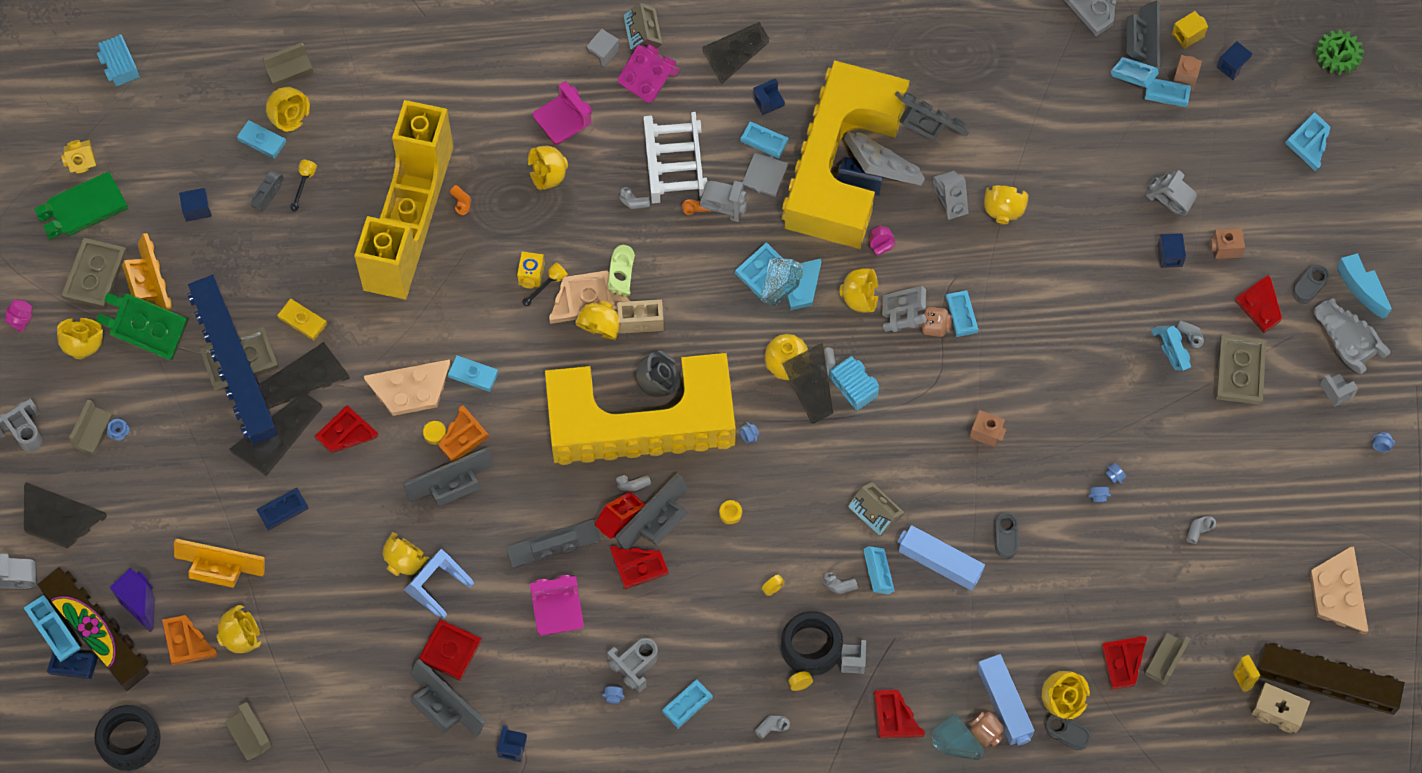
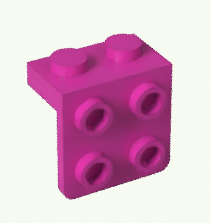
(647, 72)
(563, 115)
(556, 605)

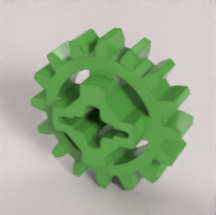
(1330, 46)

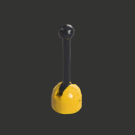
(307, 170)
(555, 273)

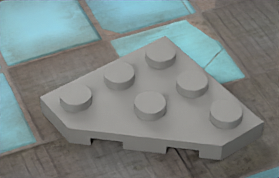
(1096, 14)
(882, 161)

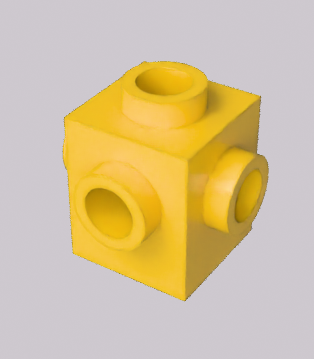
(78, 156)

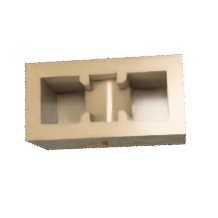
(640, 316)
(1292, 707)

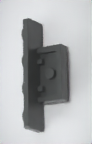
(1144, 35)
(925, 120)
(450, 480)
(657, 516)
(553, 544)
(441, 703)

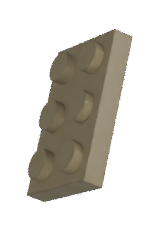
(94, 273)
(257, 350)
(1241, 369)

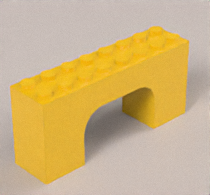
(848, 102)
(393, 243)
(696, 423)

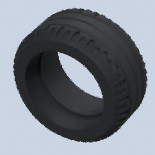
(811, 620)
(115, 718)

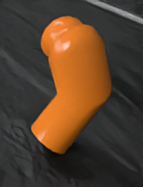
(463, 200)
(690, 206)

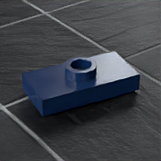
(282, 509)
(77, 665)

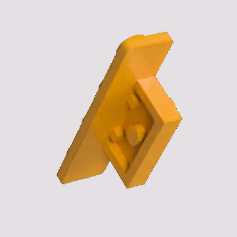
(144, 275)
(217, 564)

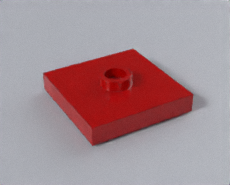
(450, 650)

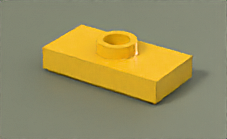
(302, 319)
(1246, 673)

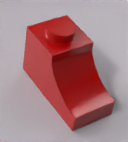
(618, 514)

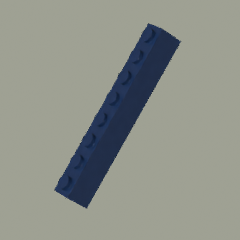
(232, 359)

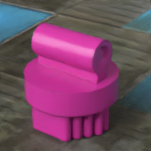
(881, 240)
(18, 314)

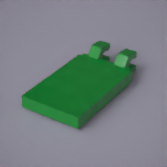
(82, 206)
(144, 324)

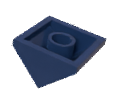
(852, 173)

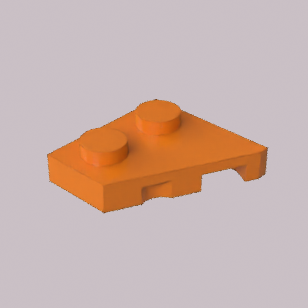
(462, 436)
(185, 642)

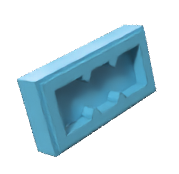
(1134, 72)
(1168, 92)
(261, 139)
(764, 139)
(962, 313)
(473, 373)
(878, 570)
(687, 704)

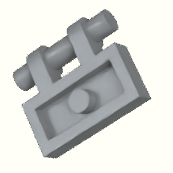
(901, 303)

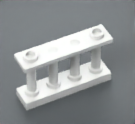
(656, 168)

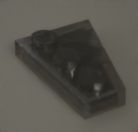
(735, 50)
(811, 382)

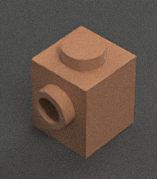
(1187, 71)
(1227, 243)
(988, 429)

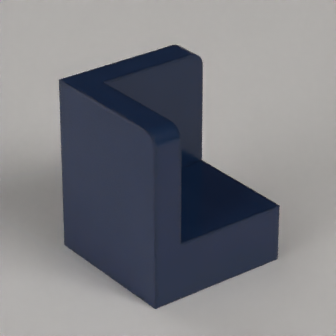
(1233, 59)
(768, 97)
(195, 204)
(1171, 250)
(511, 744)

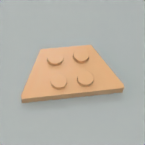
(579, 291)
(410, 387)
(1339, 591)

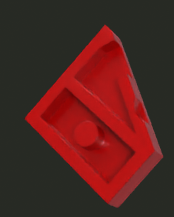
(345, 431)
(638, 565)
(1123, 661)

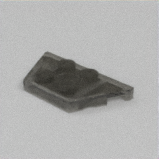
(57, 517)

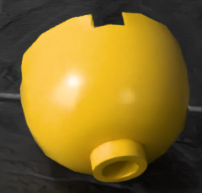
(286, 108)
(548, 166)
(1005, 203)
(859, 290)
(599, 319)
(79, 338)
(780, 350)
(403, 556)
(238, 631)
(1065, 694)

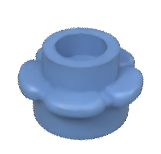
(114, 425)
(749, 432)
(1383, 442)
(1115, 473)
(1099, 494)
(613, 695)

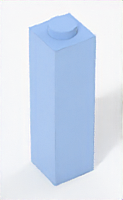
(941, 557)
(1005, 700)

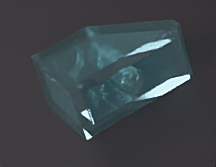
(781, 279)
(956, 740)

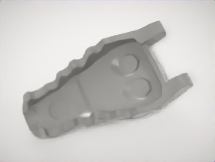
(1352, 338)

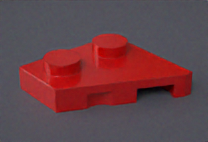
(1261, 304)
(894, 716)

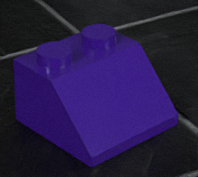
(136, 597)

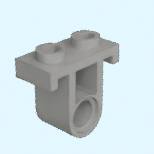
(1172, 192)
(952, 193)
(725, 199)
(21, 425)
(17, 573)
(633, 664)

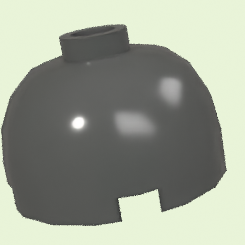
(658, 375)

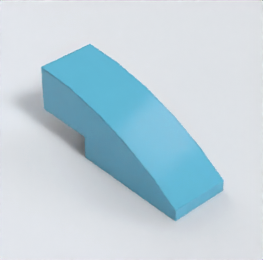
(1364, 285)
(52, 628)

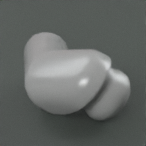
(631, 201)
(1193, 333)
(830, 359)
(634, 485)
(1200, 526)
(837, 586)
(772, 723)

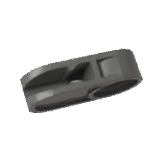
(267, 190)
(1308, 287)
(1006, 540)
(1073, 734)

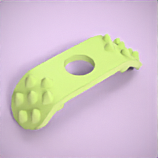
(621, 262)

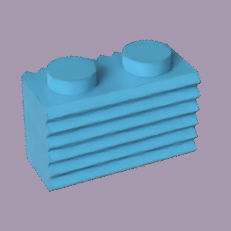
(118, 61)
(854, 382)

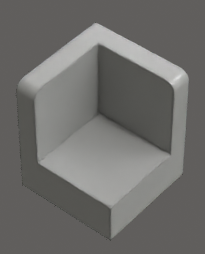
(604, 46)
(1337, 389)
(853, 658)

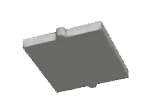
(765, 174)

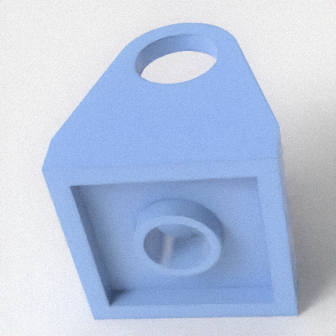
(446, 563)

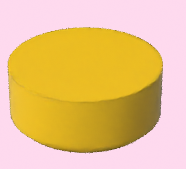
(433, 432)
(730, 512)
(773, 585)
(800, 681)

